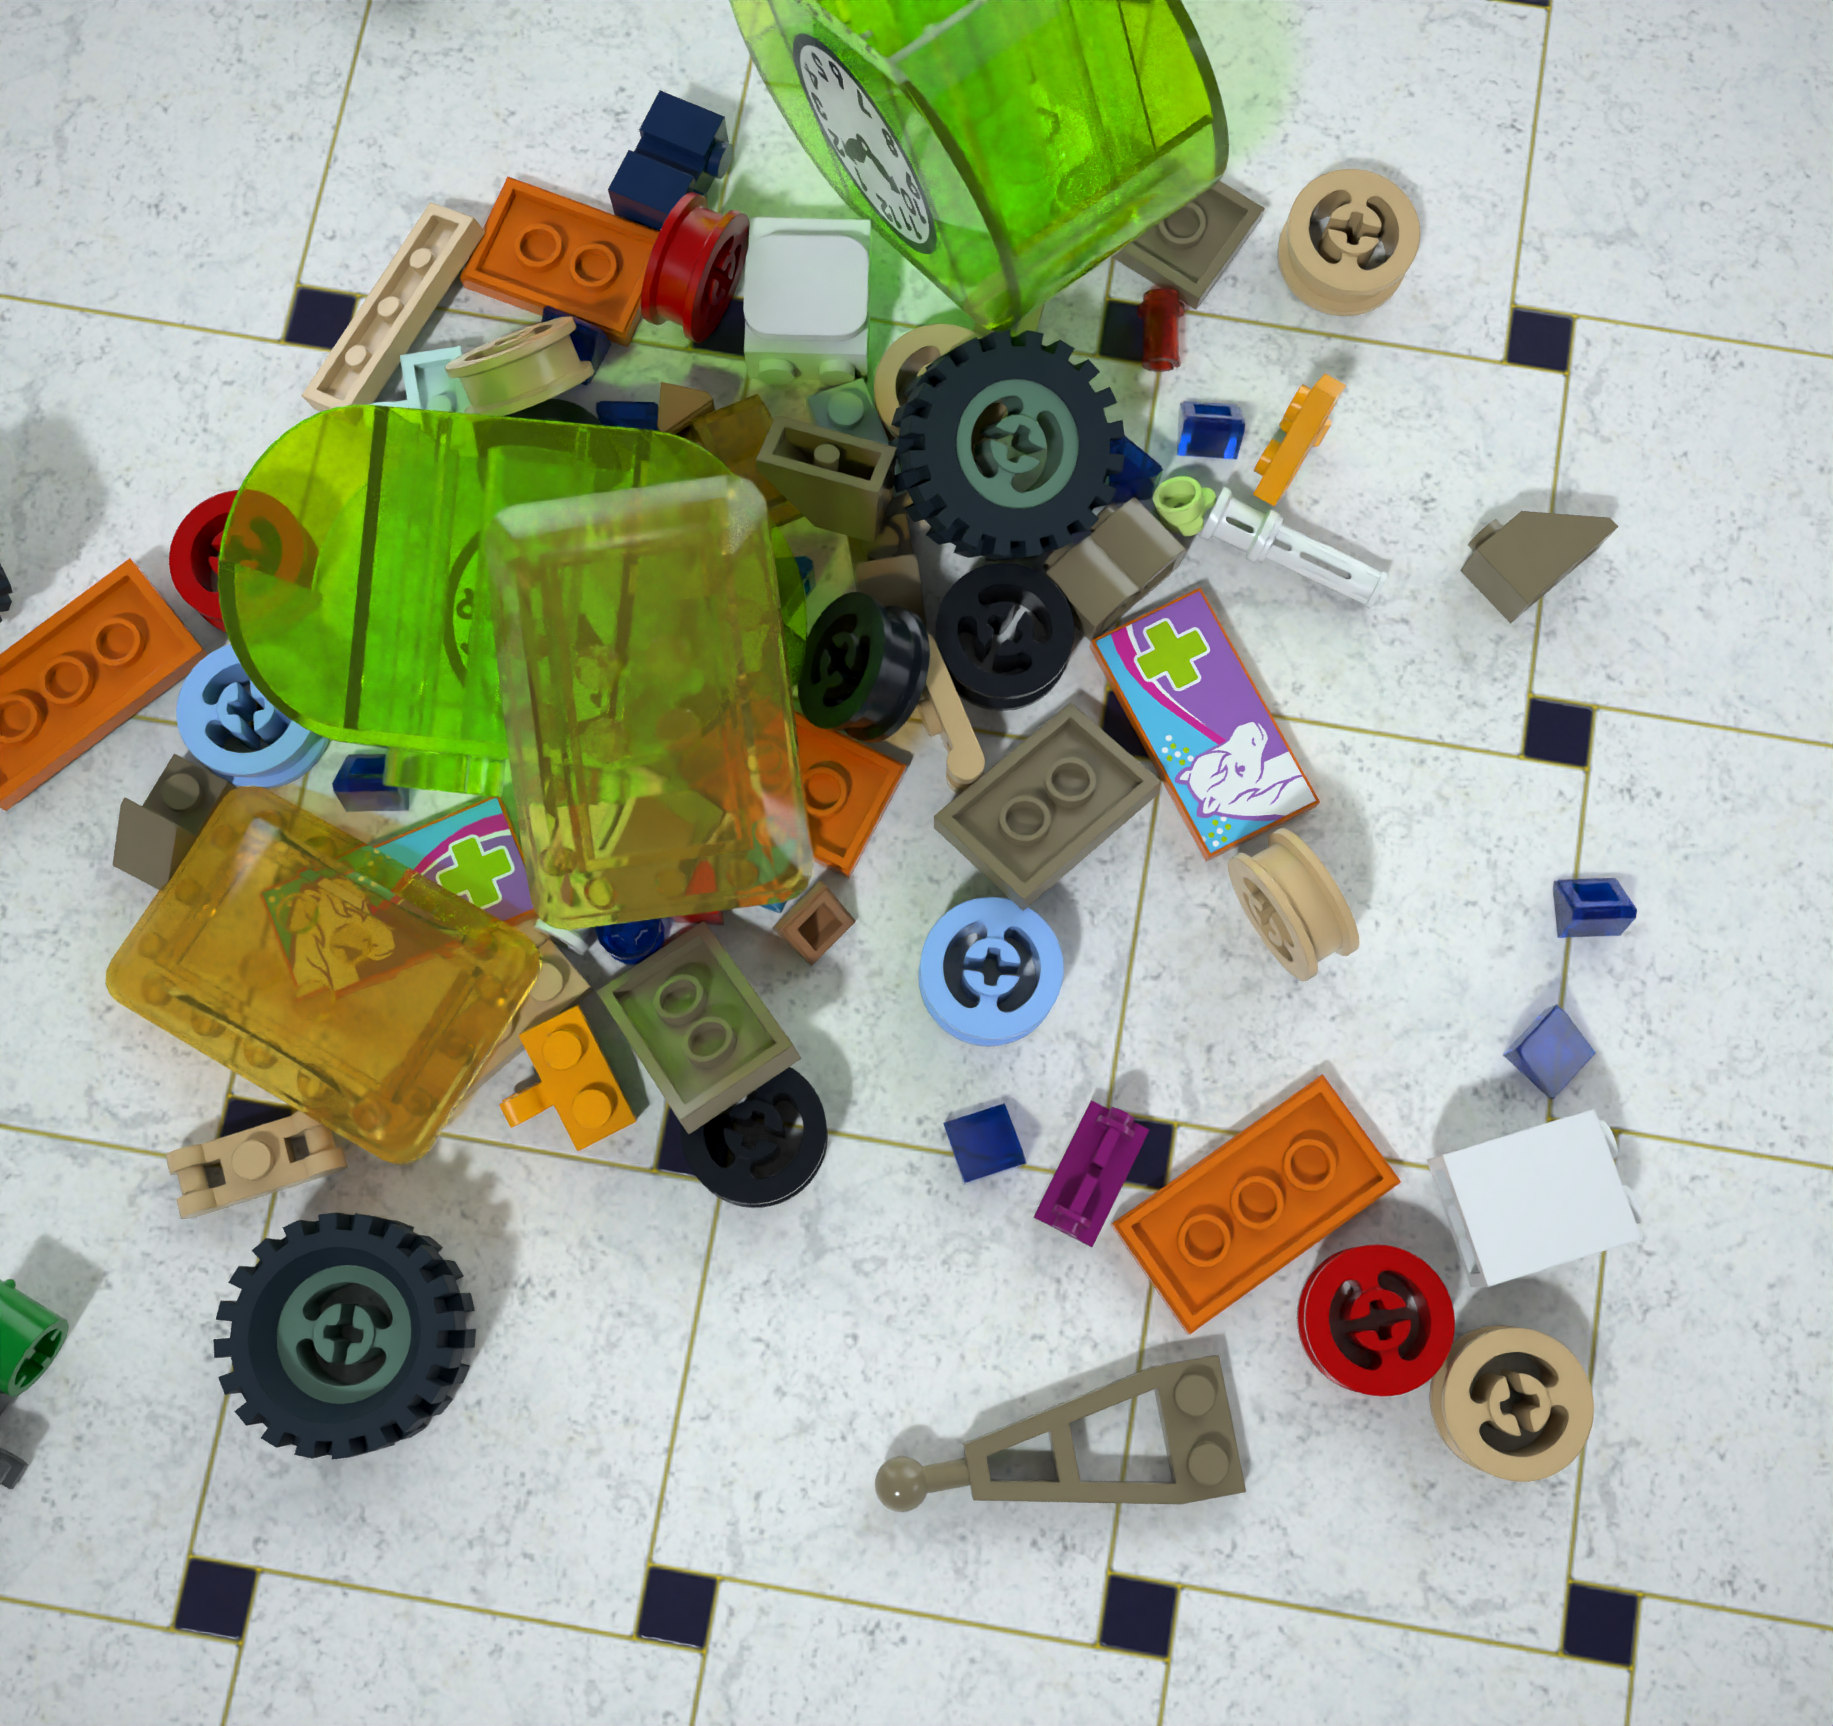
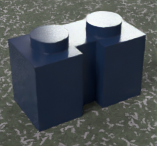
(677, 154)

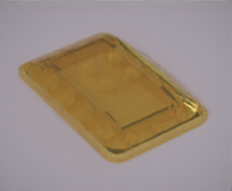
(648, 703)
(325, 973)

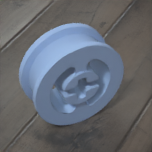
(218, 707)
(993, 920)

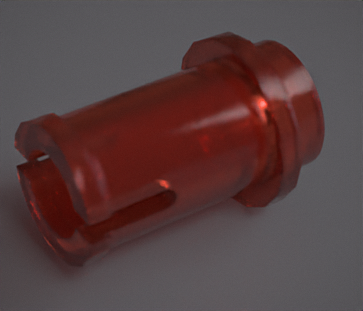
(1160, 329)

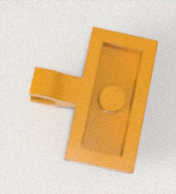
(1305, 428)
(573, 1079)

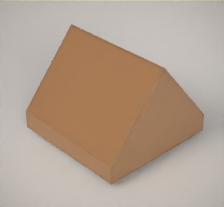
(679, 406)
(814, 923)

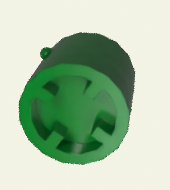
(28, 1339)

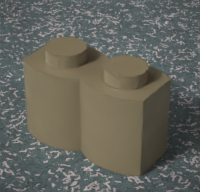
(1113, 566)

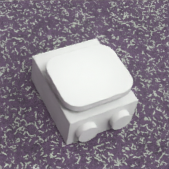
(807, 299)
(1536, 1199)

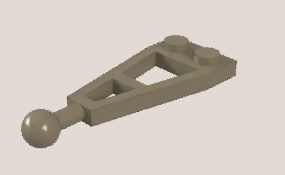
(1194, 1430)

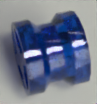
(627, 951)

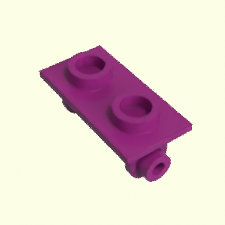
(1091, 1173)

